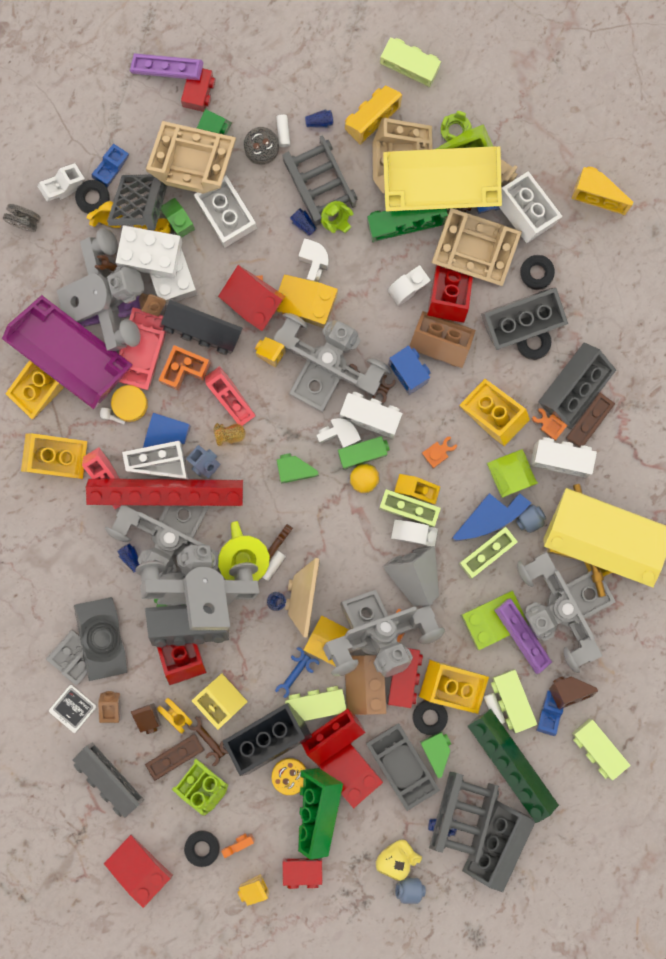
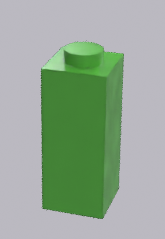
(363, 452)

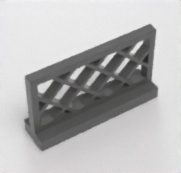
(152, 200)

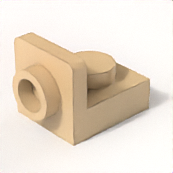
(508, 173)

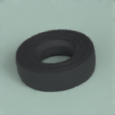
(87, 186)
(543, 262)
(538, 353)
(433, 729)
(201, 861)

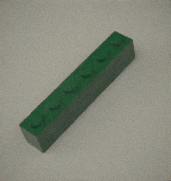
(513, 766)

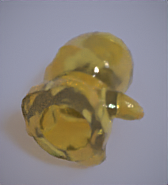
(229, 434)

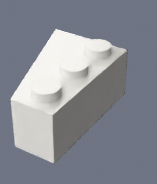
(159, 460)

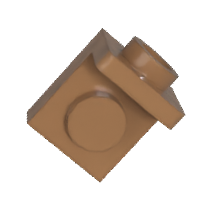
(151, 304)
(109, 707)

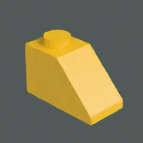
(270, 351)
(417, 488)
(253, 890)

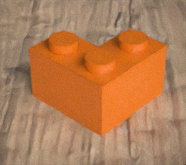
(181, 363)

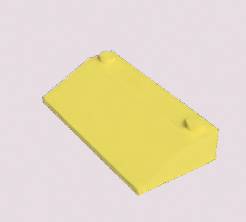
(442, 178)
(607, 537)

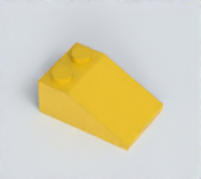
(598, 190)
(307, 299)
(33, 390)
(495, 412)
(53, 455)
(453, 687)

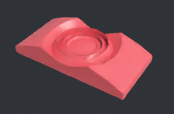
(146, 353)

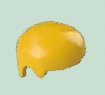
(364, 478)

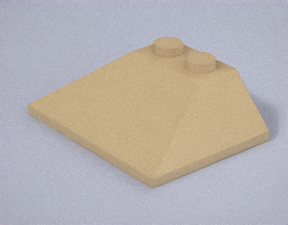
(397, 136)
(190, 157)
(476, 246)
(302, 596)

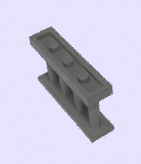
(300, 179)
(445, 821)

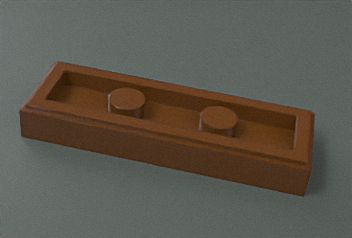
(590, 420)
(174, 757)

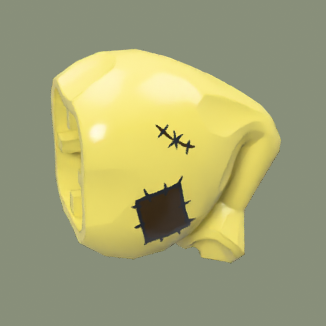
(396, 860)

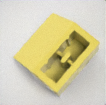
(219, 701)

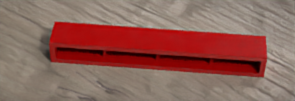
(164, 492)

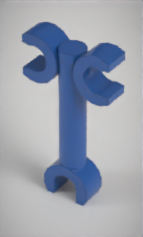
(304, 660)

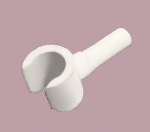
(105, 414)

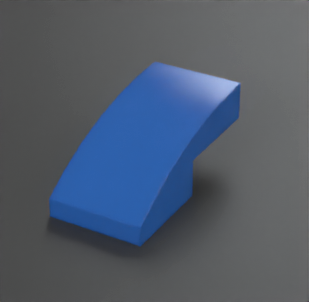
(111, 165)
(549, 716)

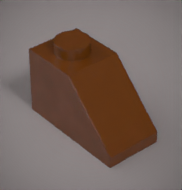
(570, 691)
(146, 718)

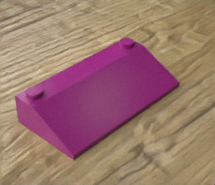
(66, 351)

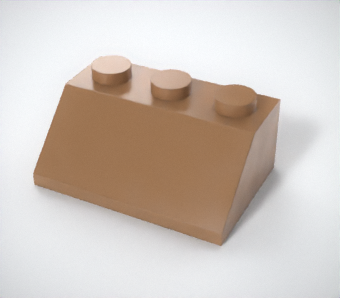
(442, 339)
(365, 688)

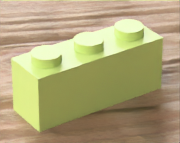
(410, 61)
(409, 508)
(488, 552)
(513, 701)
(318, 704)
(600, 750)

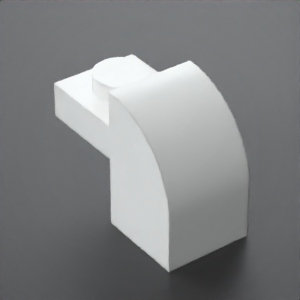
(62, 184)
(316, 255)
(408, 284)
(343, 430)
(414, 533)

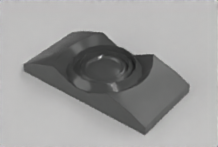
(100, 638)
(402, 767)

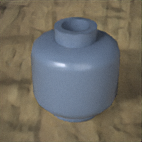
(531, 519)
(410, 891)

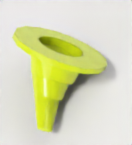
(241, 550)

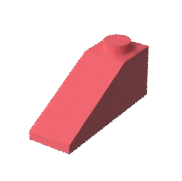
(229, 396)
(99, 467)

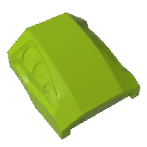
(511, 473)
(201, 788)

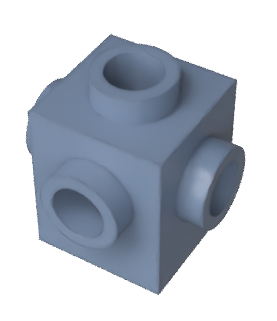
(203, 461)

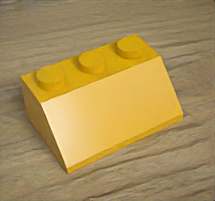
(368, 118)

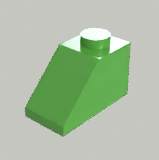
(177, 218)
(294, 469)
(437, 751)

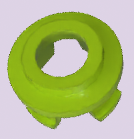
(456, 118)
(340, 222)

